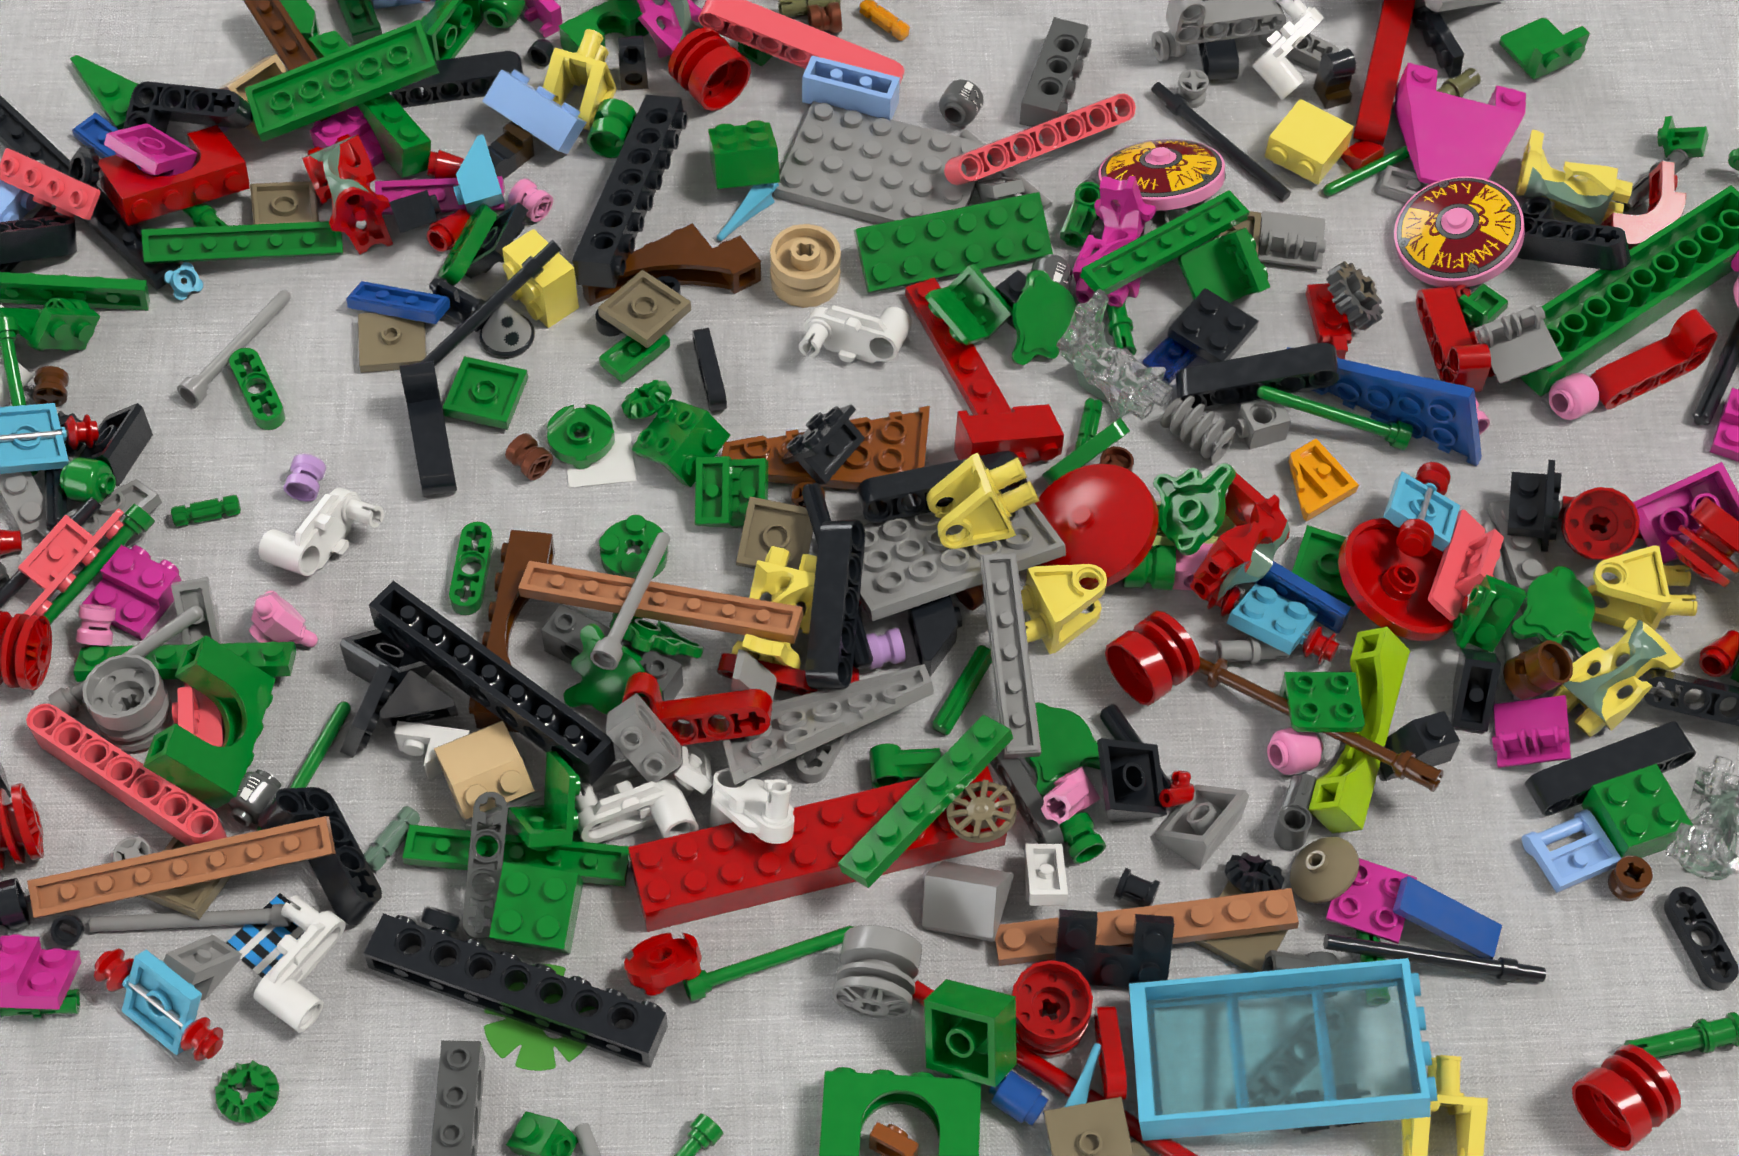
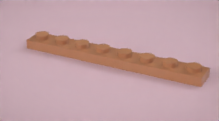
(662, 602)
(181, 867)
(1192, 922)

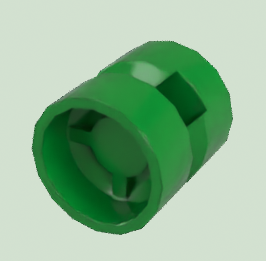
(610, 127)
(1156, 568)

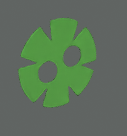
(536, 1046)

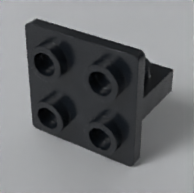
(825, 443)
(1535, 505)

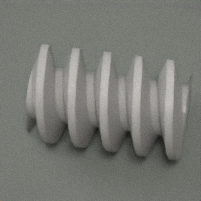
(1197, 428)

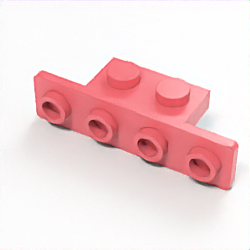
(49, 185)
(60, 554)
(1464, 564)
(198, 716)

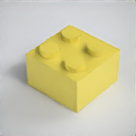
(551, 293)

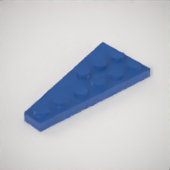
(1433, 407)

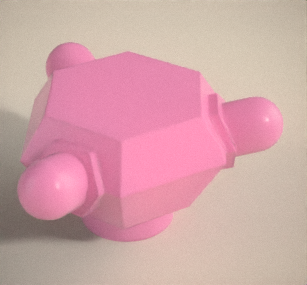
(279, 622)

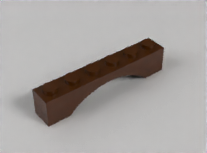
(515, 555)

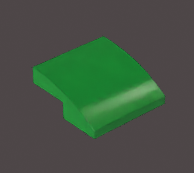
(725, 489)

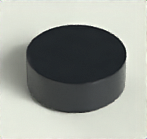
(440, 918)

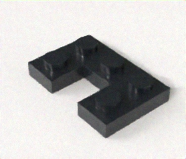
(1115, 965)

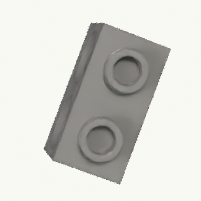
(643, 739)

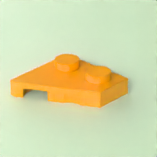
(1319, 479)

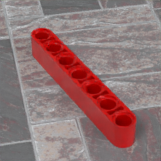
(1383, 71)

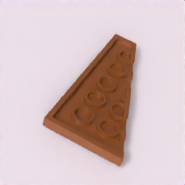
(889, 447)

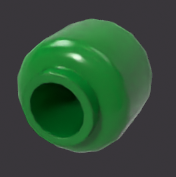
(502, 12)
(87, 479)

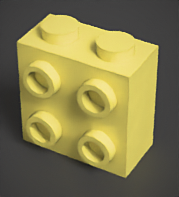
(1308, 141)

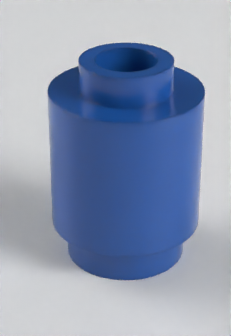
(1018, 1098)

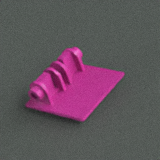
(1531, 731)
(1370, 902)

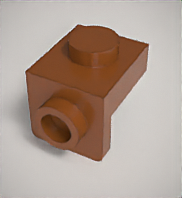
(892, 1141)

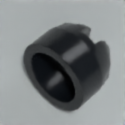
(541, 52)
(64, 937)

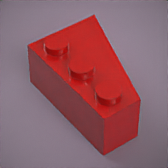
(1026, 431)

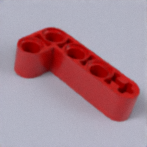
(1450, 340)
(1657, 363)
(752, 706)

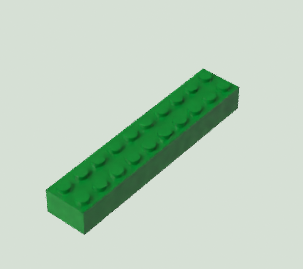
(1659, 278)

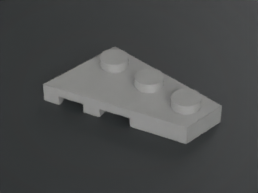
(121, 498)

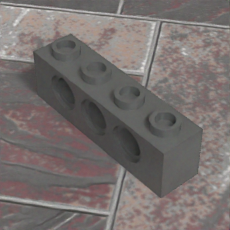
(1055, 72)
(563, 641)
(458, 1099)

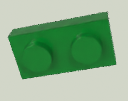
(630, 356)

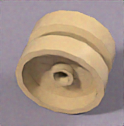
(805, 265)

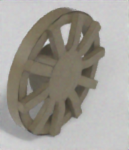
(982, 812)

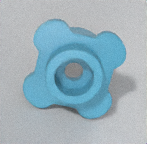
(187, 272)

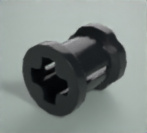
(1136, 889)

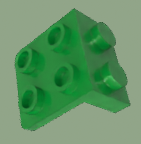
(1543, 48)
(1225, 267)
(970, 307)
(54, 327)
(678, 437)
(1323, 701)
(555, 820)

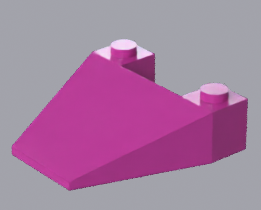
(1452, 133)

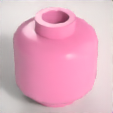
(1573, 396)
(1294, 751)

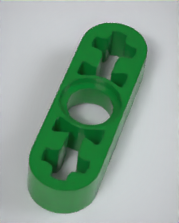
(467, 244)
(258, 376)
(1087, 451)
(477, 580)

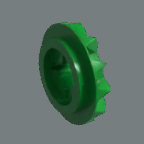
(646, 399)
(258, 1103)

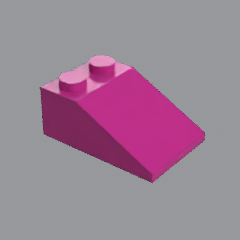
(1671, 507)

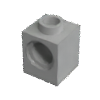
(1262, 423)

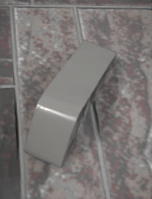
(1222, 19)

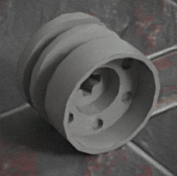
(128, 701)
(877, 972)

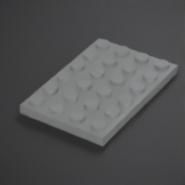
(872, 167)
(911, 567)

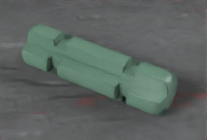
(391, 838)

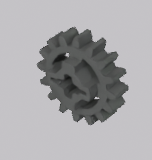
(1354, 295)

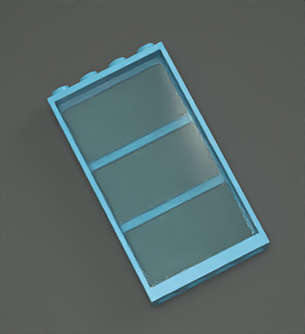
(1280, 1050)

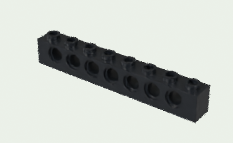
(629, 192)
(492, 682)
(636, 1043)

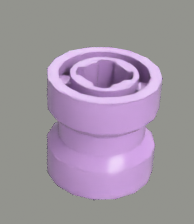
(304, 478)
(886, 648)

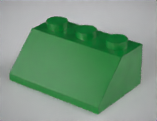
(451, 26)

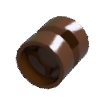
(1538, 670)

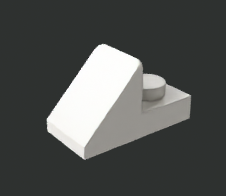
(422, 739)
(694, 770)
(1045, 875)

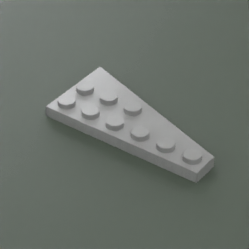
(823, 716)

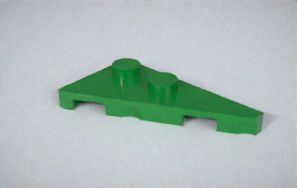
(107, 88)

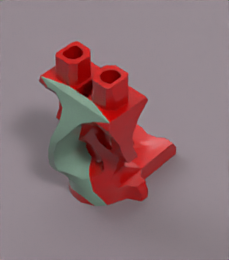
(345, 176)
(1246, 550)

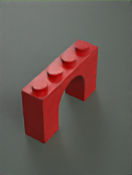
(141, 196)

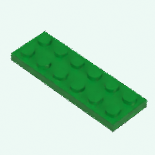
(341, 80)
(951, 240)

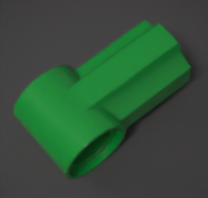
(1081, 215)
(893, 765)

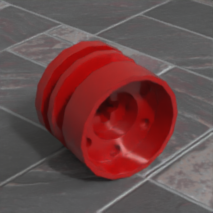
(709, 68)
(1619, 530)
(1711, 544)
(24, 650)
(1152, 657)
(19, 826)
(1058, 990)
(1626, 1097)

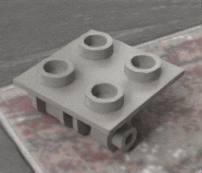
(1292, 240)
(1518, 344)

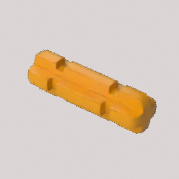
(884, 19)

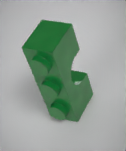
(606, 18)

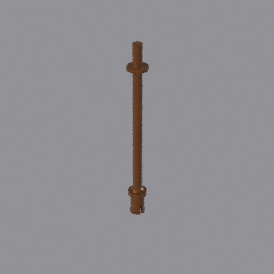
(1403, 764)

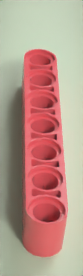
(787, 37)
(1028, 140)
(82, 751)

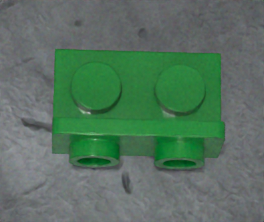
(1488, 613)

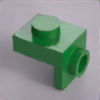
(1689, 139)
(1482, 306)
(541, 1137)

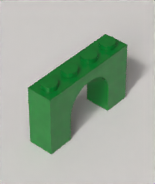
(242, 698)
(853, 1097)

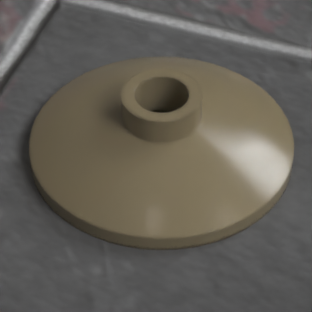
(1324, 870)

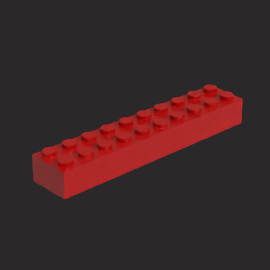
(734, 869)

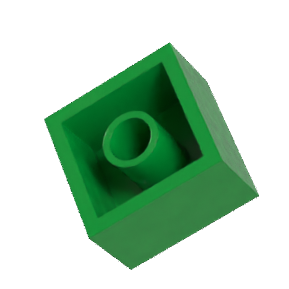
(743, 154)
(1637, 811)
(536, 907)
(970, 1032)

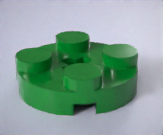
(585, 450)
(621, 536)

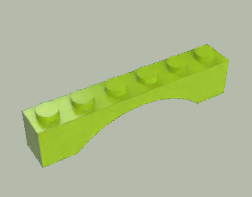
(1345, 792)

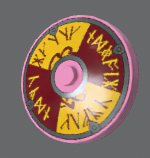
(1168, 171)
(1459, 232)

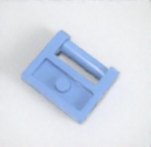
(1576, 860)

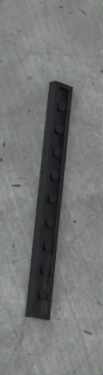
(106, 221)

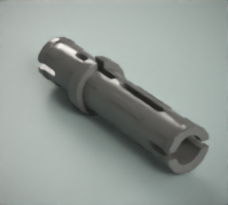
(1640, 190)

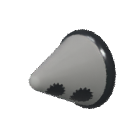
(507, 333)

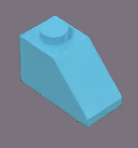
(478, 178)

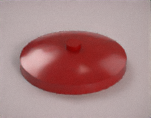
(1102, 518)
(1392, 585)

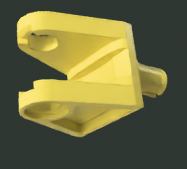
(585, 68)
(978, 502)
(1641, 589)
(1056, 603)
(1468, 1111)

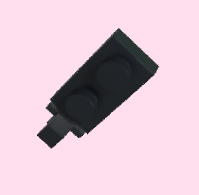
(1439, 37)

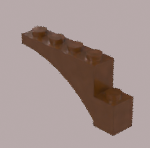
(690, 261)

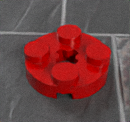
(663, 962)

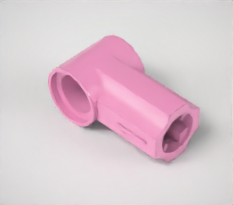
(1071, 795)

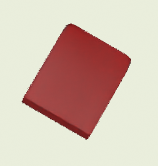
(1362, 154)

